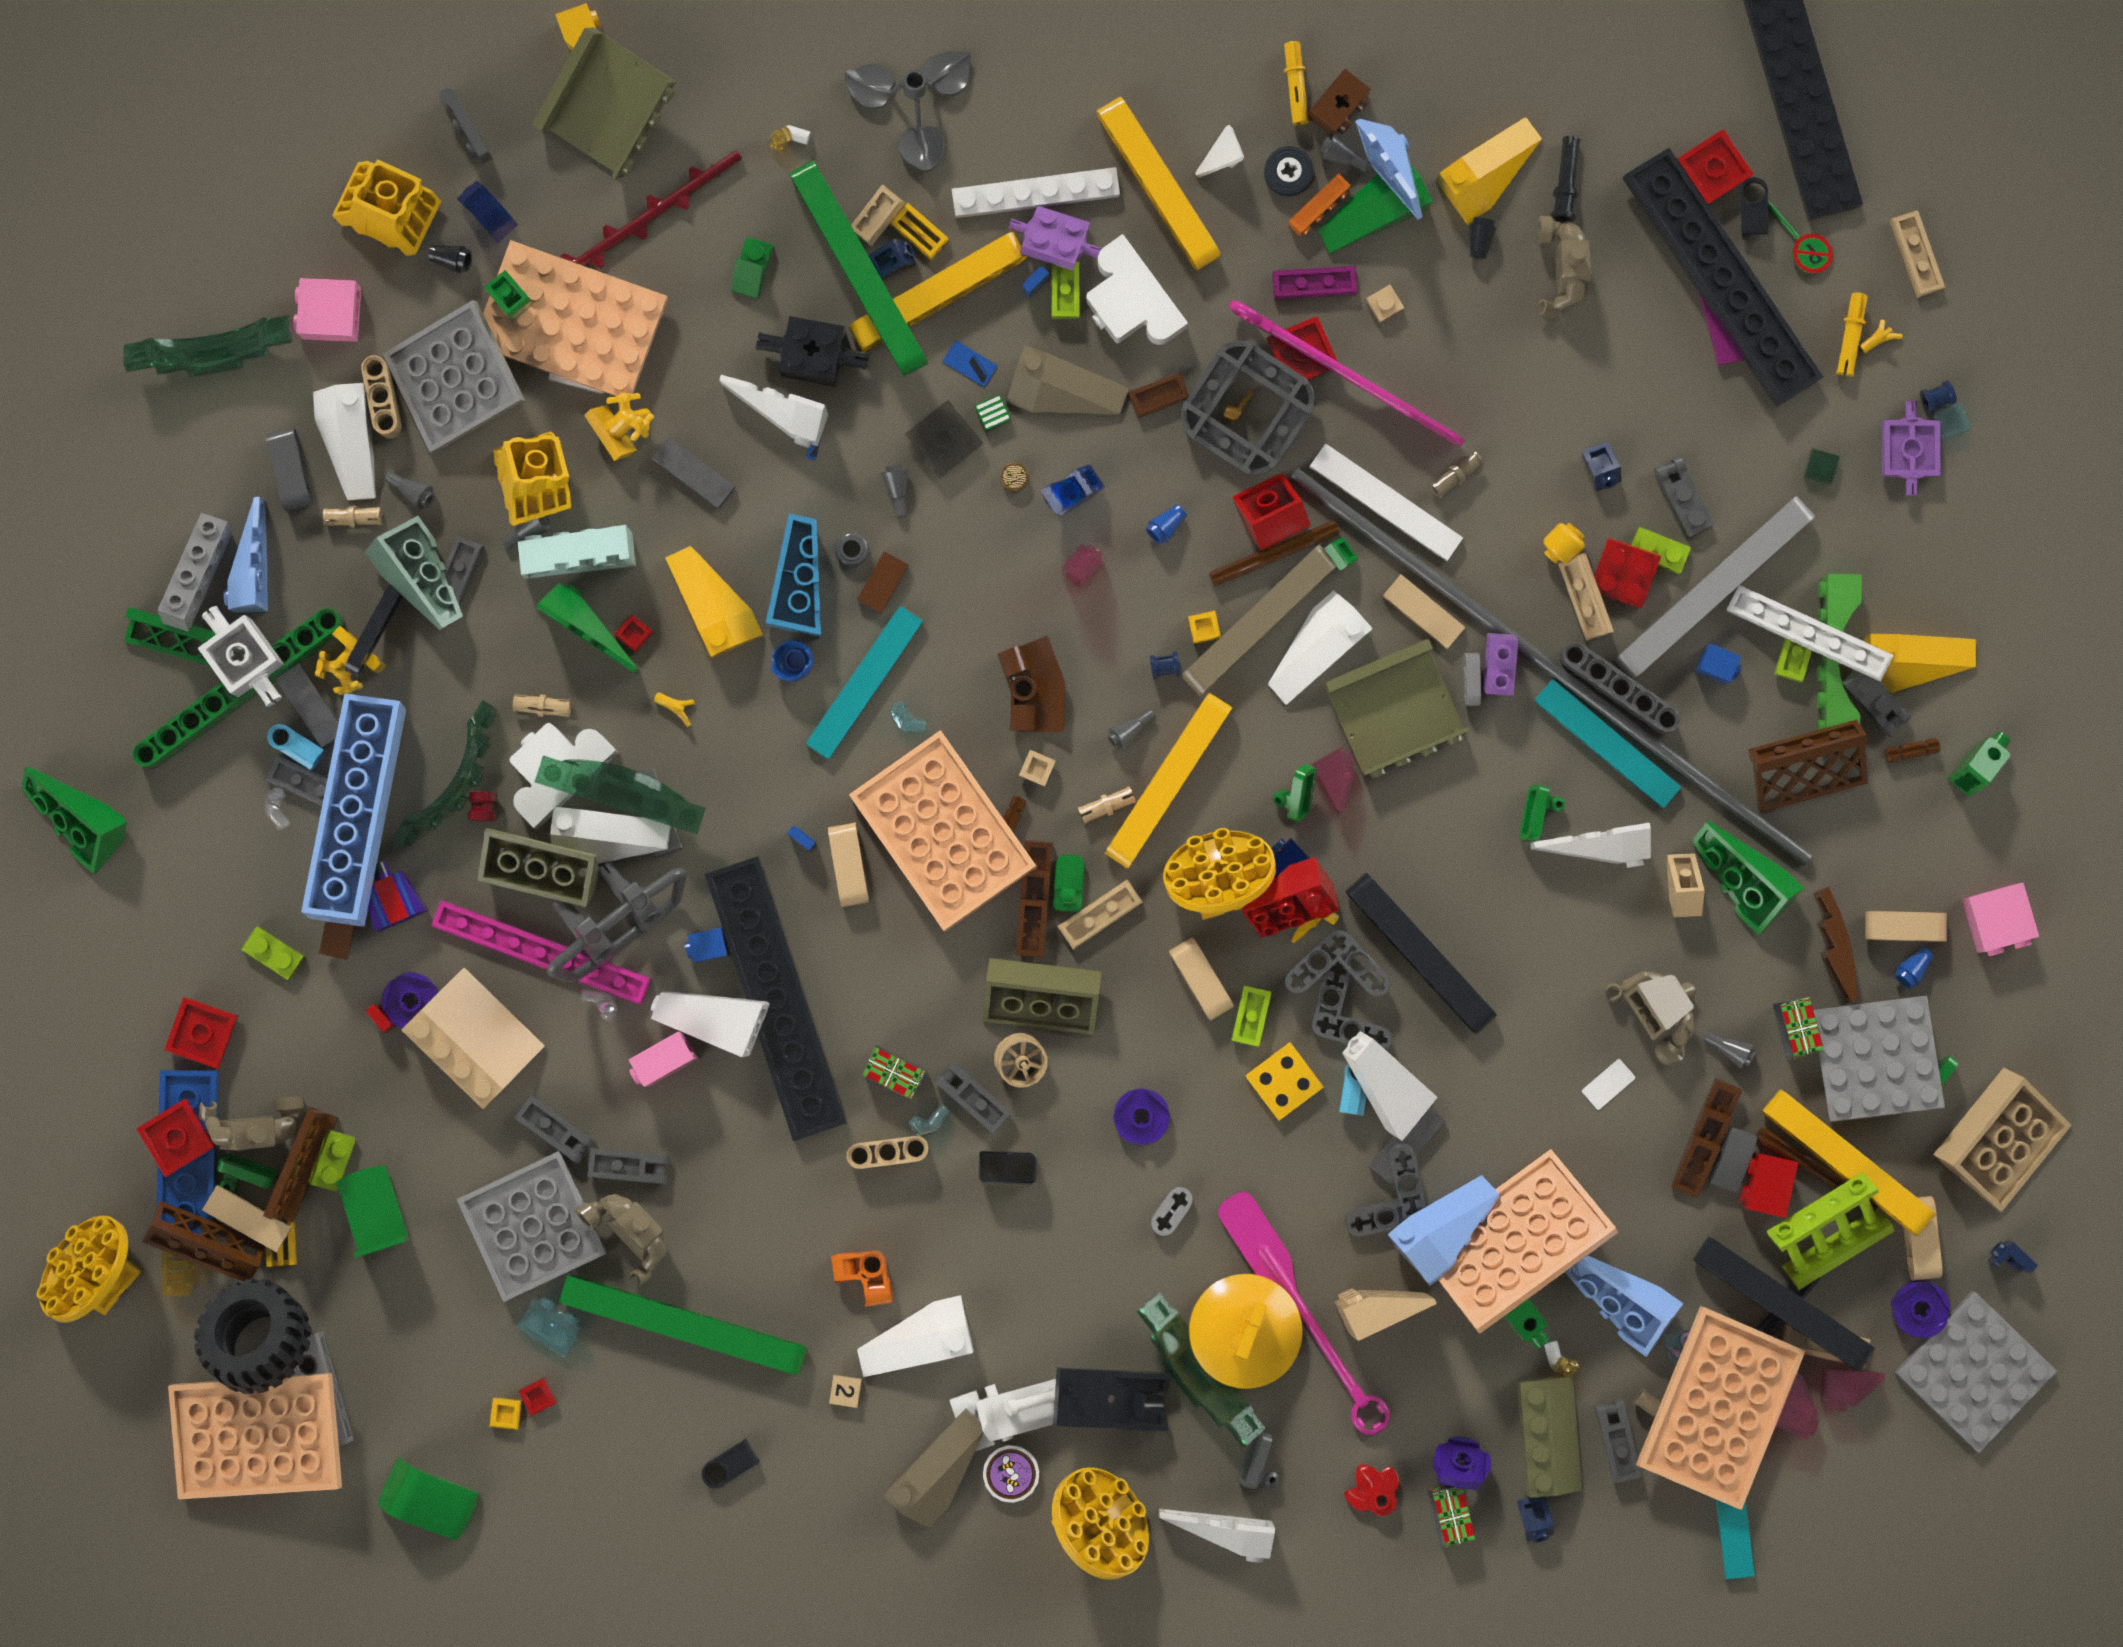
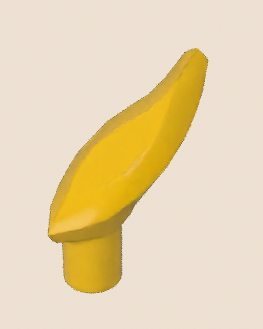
(1302, 930)

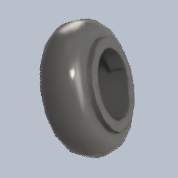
(860, 558)

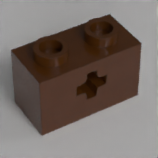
(1346, 89)

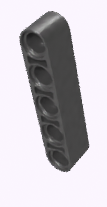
(1633, 689)

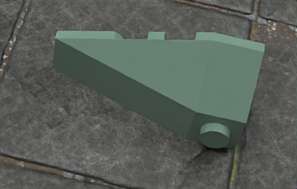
(411, 565)

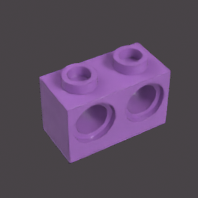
(1500, 664)

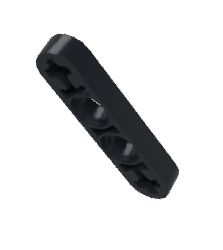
(373, 631)

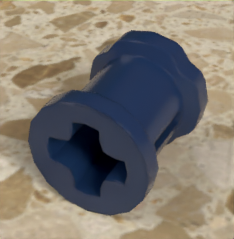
(1938, 396)
(1165, 665)

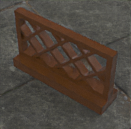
(1807, 749)
(298, 1167)

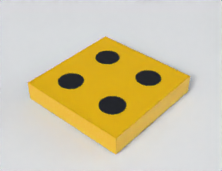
(1284, 1081)

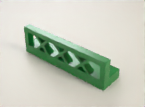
(153, 620)

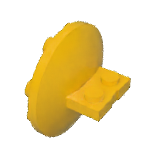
(1219, 872)
(88, 1271)
(1245, 1331)
(1100, 1523)

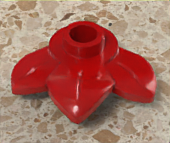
(1372, 1486)

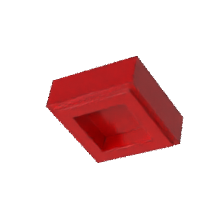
(633, 633)
(380, 1018)
(537, 1396)

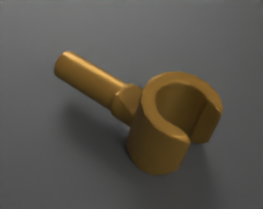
(1232, 413)

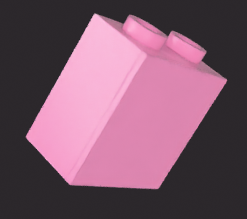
(327, 309)
(2000, 919)
(662, 1060)

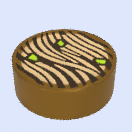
(1014, 477)

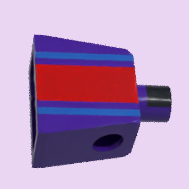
(393, 899)

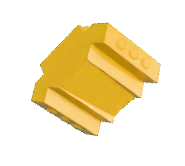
(387, 206)
(533, 477)

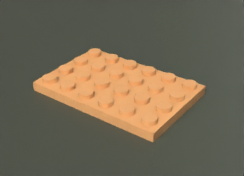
(580, 321)
(942, 831)
(1526, 1241)
(1720, 1407)
(256, 1440)

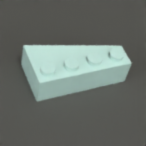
(576, 552)

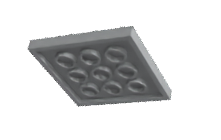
(453, 376)
(1879, 1059)
(530, 1226)
(1976, 1371)

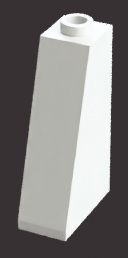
(713, 1019)
(1389, 1086)

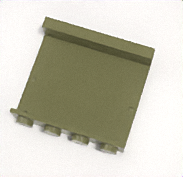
(606, 101)
(1395, 709)

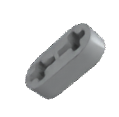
(1472, 679)
(1177, 1215)

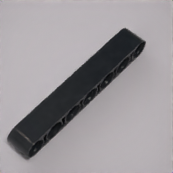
(1421, 953)
(1784, 1304)

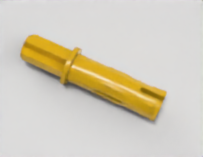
(1295, 75)
(1852, 333)

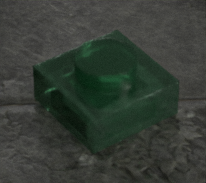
(1821, 466)

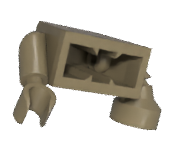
(1571, 263)
(1660, 1005)
(253, 1131)
(632, 1226)

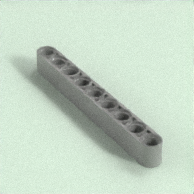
(1714, 588)

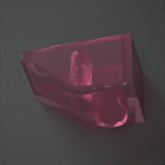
(1083, 565)
(1336, 776)
(1847, 1387)
(1799, 1410)

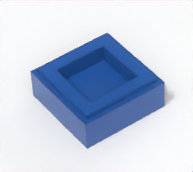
(1035, 281)
(802, 838)

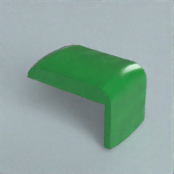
(372, 1210)
(427, 1500)

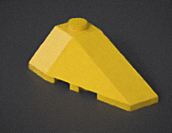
(1485, 172)
(715, 608)
(1922, 658)

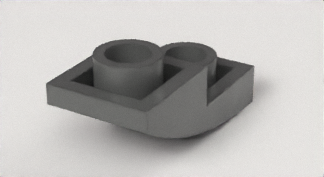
(1734, 1159)

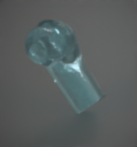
(904, 720)
(929, 1125)

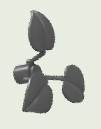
(874, 83)

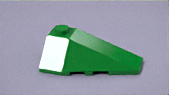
(1370, 212)
(574, 614)
(84, 821)
(1752, 880)

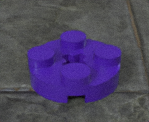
(403, 986)
(1141, 1132)
(1936, 1312)
(1463, 1477)

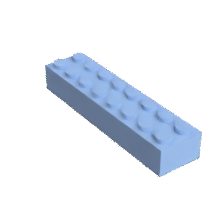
(354, 810)

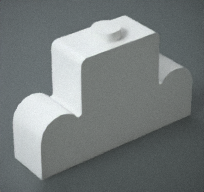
(1132, 297)
(538, 801)

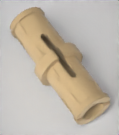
(352, 516)
(542, 705)
(1106, 805)

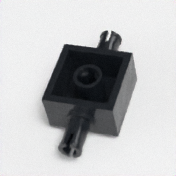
(824, 364)

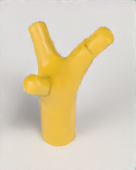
(1879, 337)
(674, 705)

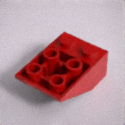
(1293, 898)

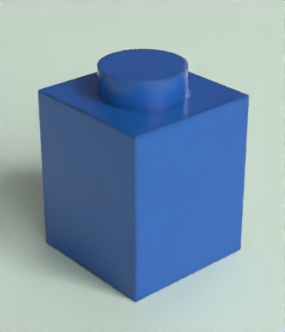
(1719, 664)
(707, 945)

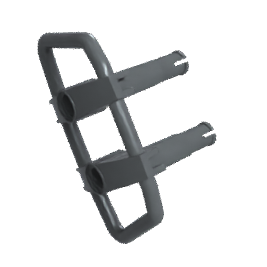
(591, 935)

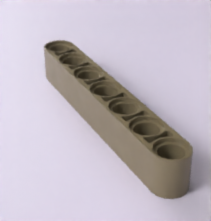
(1259, 620)

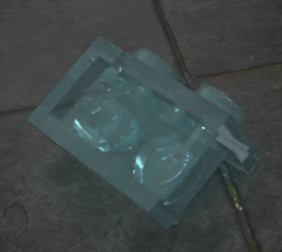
(550, 1325)

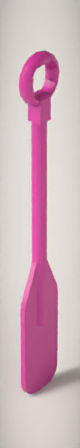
(1270, 327)
(1272, 1260)

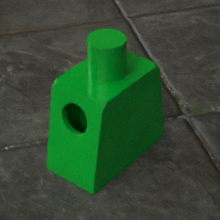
(1981, 764)
(1528, 1324)

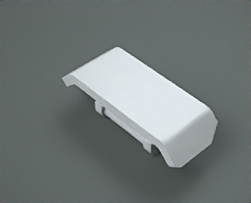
(1017, 1410)

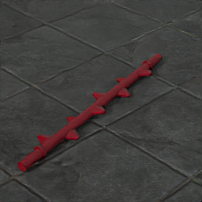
(655, 207)

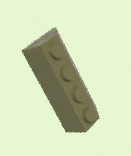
(538, 868)
(1041, 996)
(1549, 1436)

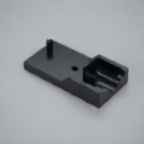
(1084, 1396)

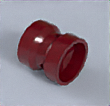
(482, 806)

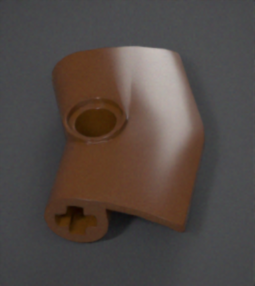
(1045, 705)

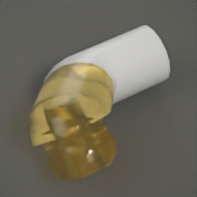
(786, 134)
(1559, 1363)

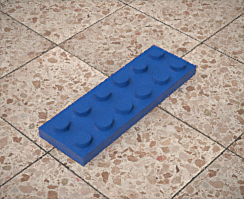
(195, 1182)

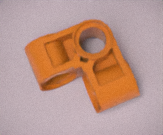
(853, 1267)

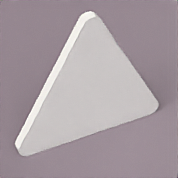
(1223, 153)

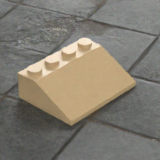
(473, 1038)
(2002, 1139)
(1374, 1310)

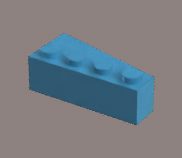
(795, 589)

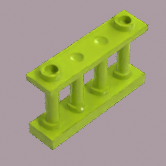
(1841, 1245)

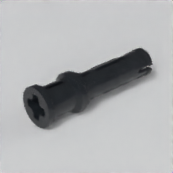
(1565, 191)

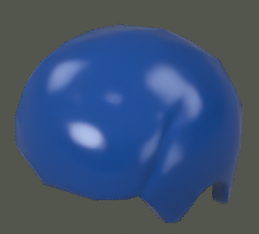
(792, 661)

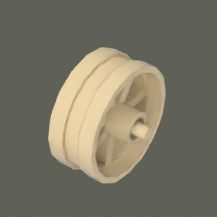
(1020, 1060)

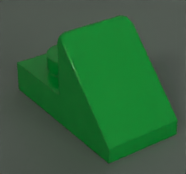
(751, 267)
(508, 295)

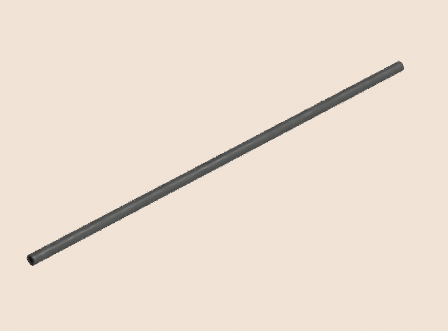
(1552, 667)

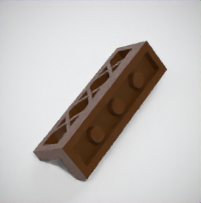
(203, 1247)

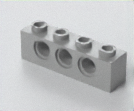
(194, 572)
(319, 1353)

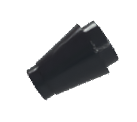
(1481, 236)
(452, 257)

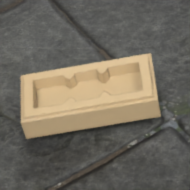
(877, 215)

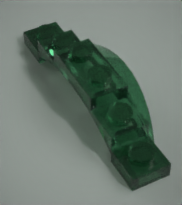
(209, 353)
(467, 776)
(622, 790)
(1220, 1401)

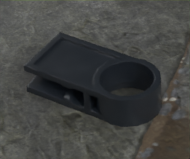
(1754, 214)
(735, 1460)

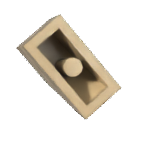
(1685, 885)

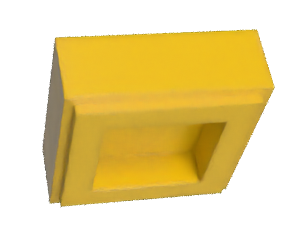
(1204, 627)
(506, 1413)

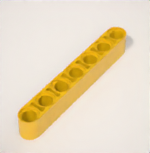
(1158, 183)
(946, 286)
(1168, 780)
(1847, 1161)

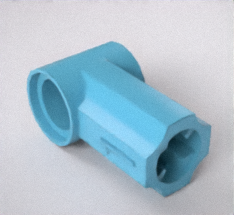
(296, 747)
(1353, 1096)

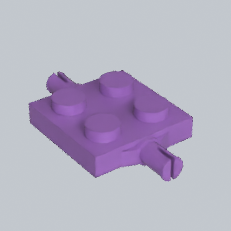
(1055, 238)
(1911, 448)

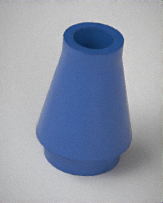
(1164, 525)
(1913, 968)

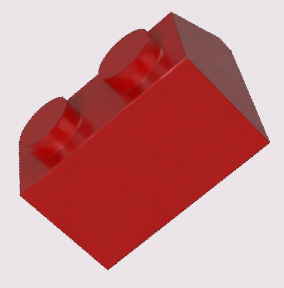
(1272, 511)
(1769, 1185)

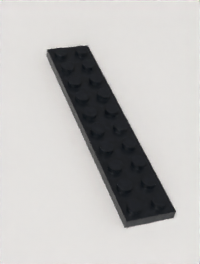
(1804, 106)
(1722, 277)
(771, 976)

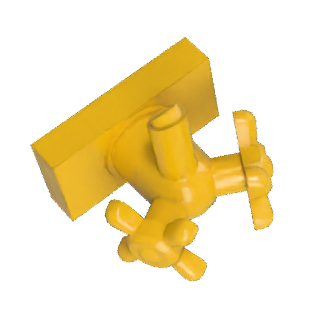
(614, 428)
(337, 666)

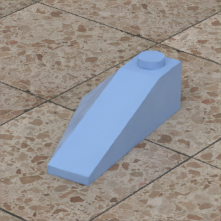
(1389, 158)
(248, 574)
(1440, 1231)
(1632, 1304)

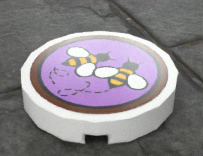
(1011, 1473)

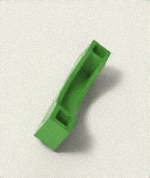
(1840, 598)

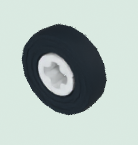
(1283, 184)

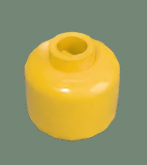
(1563, 543)

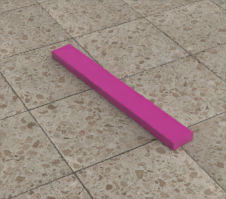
(536, 950)

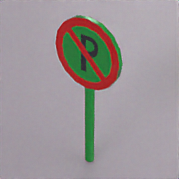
(1811, 251)

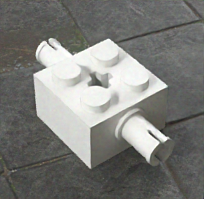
(223, 656)

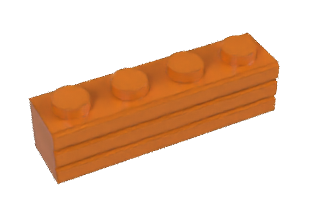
(1319, 204)

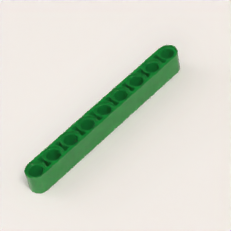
(858, 268)
(231, 703)
(683, 1324)

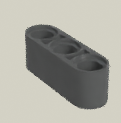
(289, 469)

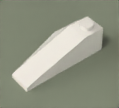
(795, 416)
(347, 433)
(1323, 639)
(607, 834)
(1617, 845)
(923, 1338)
(1238, 1534)

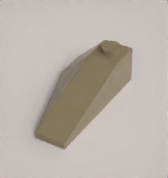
(1055, 385)
(933, 1478)

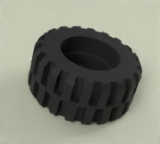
(231, 1314)

